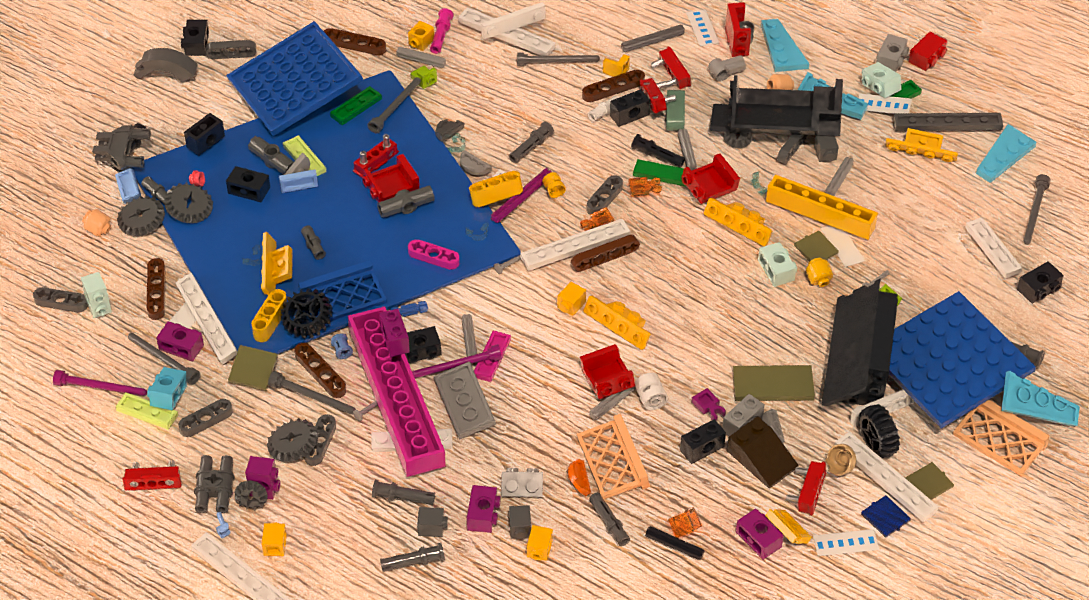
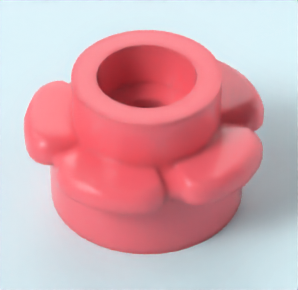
(197, 178)

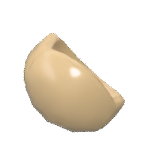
(841, 459)

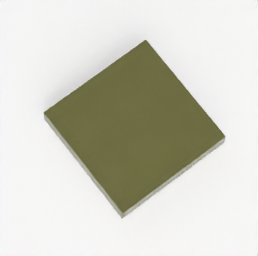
(252, 367)

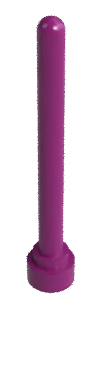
(492, 354)
(62, 378)

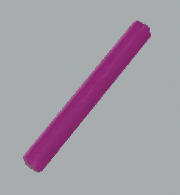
(515, 200)

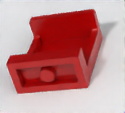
(737, 37)
(391, 180)
(711, 180)
(606, 371)

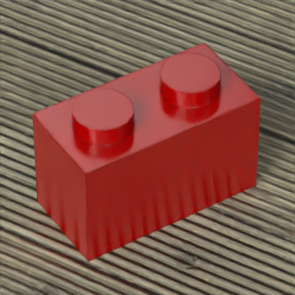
(928, 51)

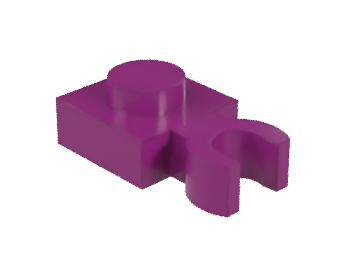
(708, 402)

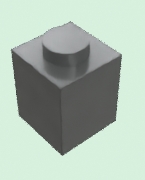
(826, 148)
(520, 521)
(431, 522)

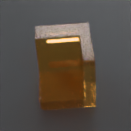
(685, 522)

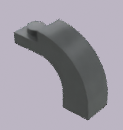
(166, 60)

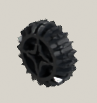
(309, 303)
(879, 430)

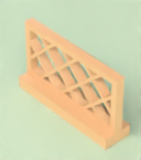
(1014, 425)
(626, 447)

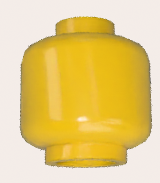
(819, 272)

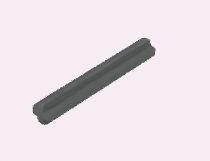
(652, 38)

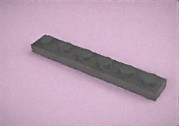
(947, 121)

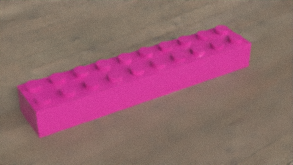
(397, 396)

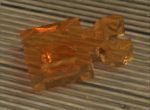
(642, 186)
(597, 219)

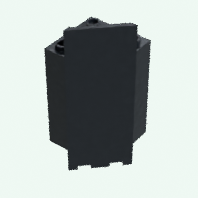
(780, 111)
(860, 346)

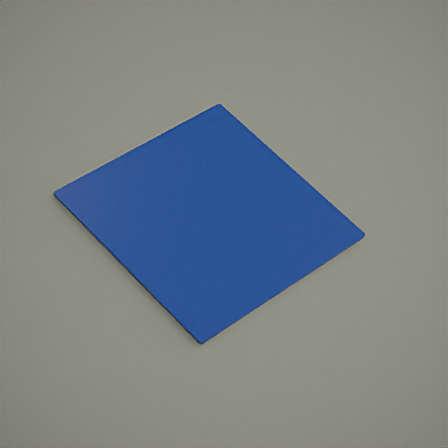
(337, 211)

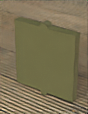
(816, 246)
(930, 481)

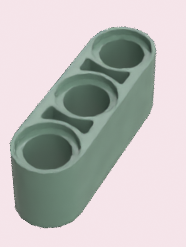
(675, 111)

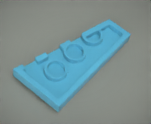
(782, 48)
(851, 105)
(1004, 153)
(1036, 402)

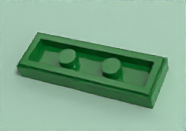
(355, 105)
(652, 170)

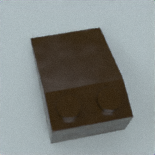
(761, 452)

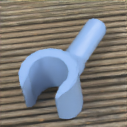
(223, 529)

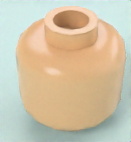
(781, 82)
(96, 222)

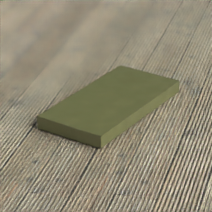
(774, 382)

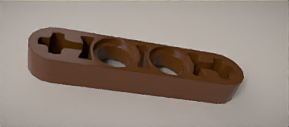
(377, 47)
(594, 92)
(622, 246)
(156, 288)
(322, 368)

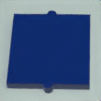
(885, 516)

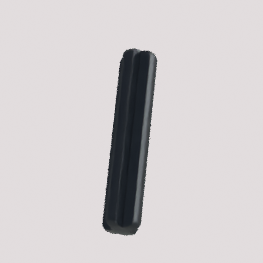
(675, 543)

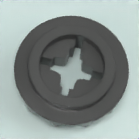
(742, 141)
(259, 494)

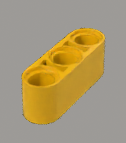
(496, 188)
(268, 316)

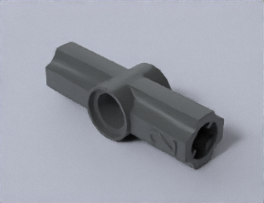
(270, 154)
(405, 201)

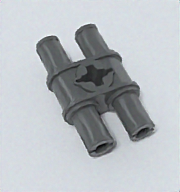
(214, 484)

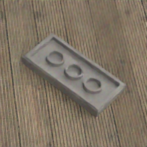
(464, 400)

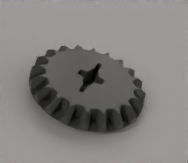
(198, 209)
(132, 224)
(283, 449)

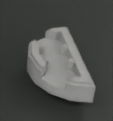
(301, 164)
(473, 165)
(772, 419)

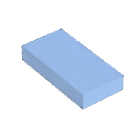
(298, 181)
(128, 185)

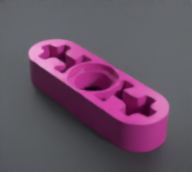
(421, 250)

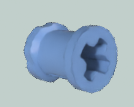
(341, 346)

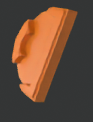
(578, 476)

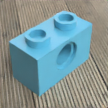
(167, 388)

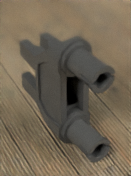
(116, 146)

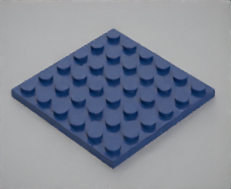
(294, 78)
(953, 359)

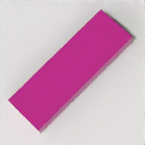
(486, 369)

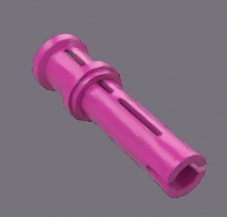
(442, 25)

